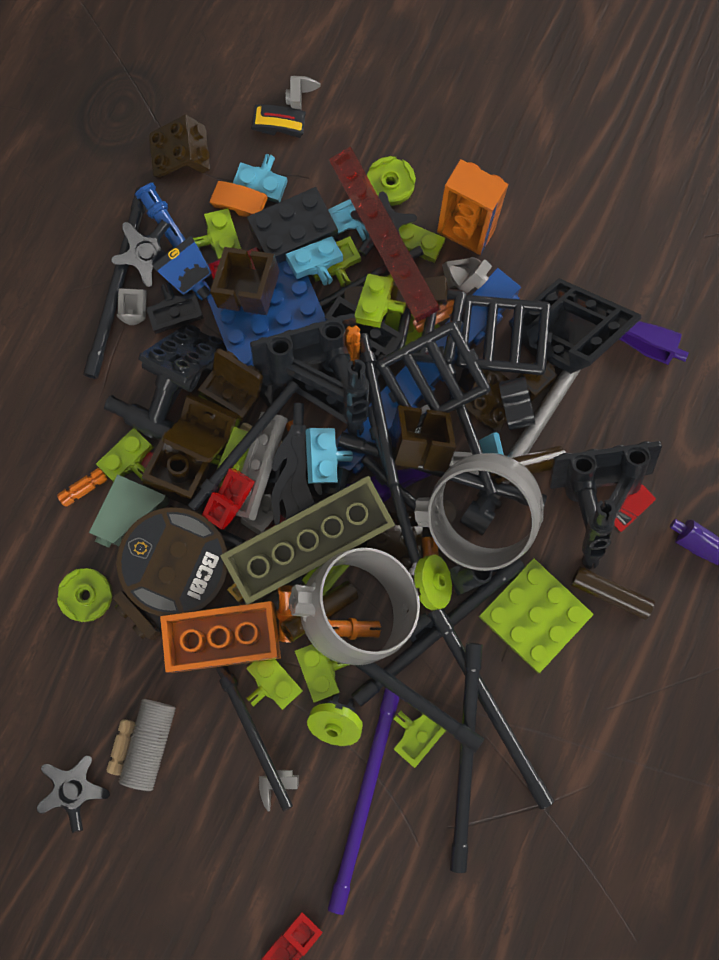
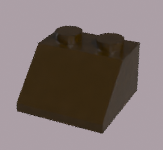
(174, 473)

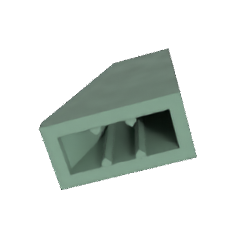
(122, 508)

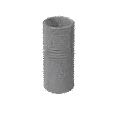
(144, 751)

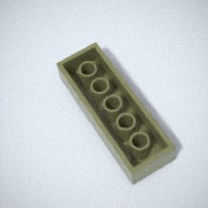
(307, 540)

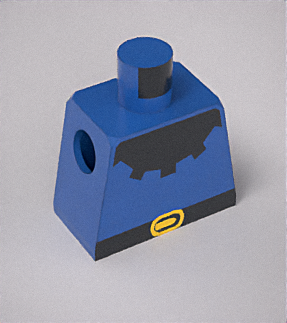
(185, 269)

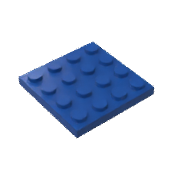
(290, 308)

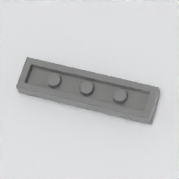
(259, 464)

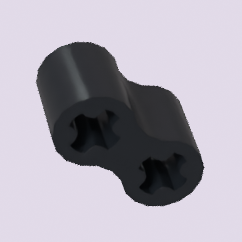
(517, 403)

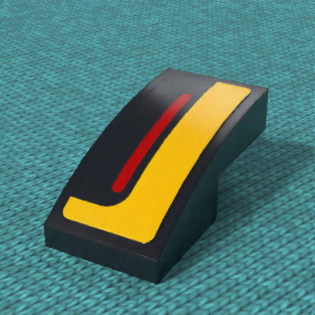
(275, 119)

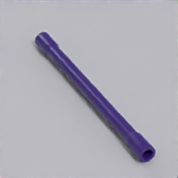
(342, 886)

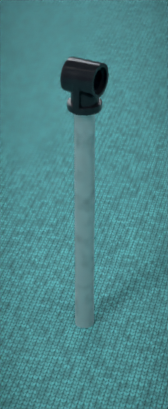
(481, 511)

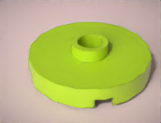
(393, 170)
(433, 581)
(71, 592)
(334, 725)

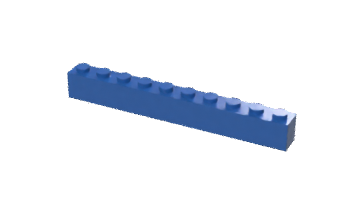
(496, 286)

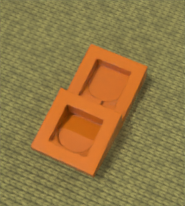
(238, 198)

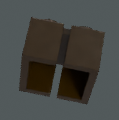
(241, 285)
(430, 447)

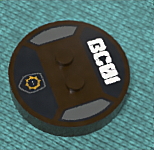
(171, 562)

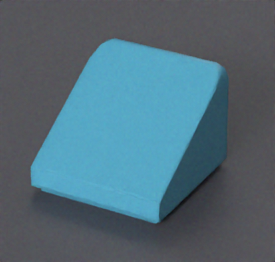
(491, 444)

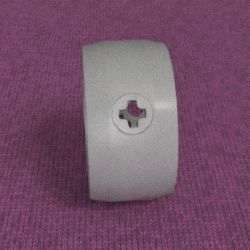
(431, 513)
(397, 581)

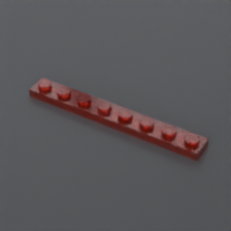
(384, 235)

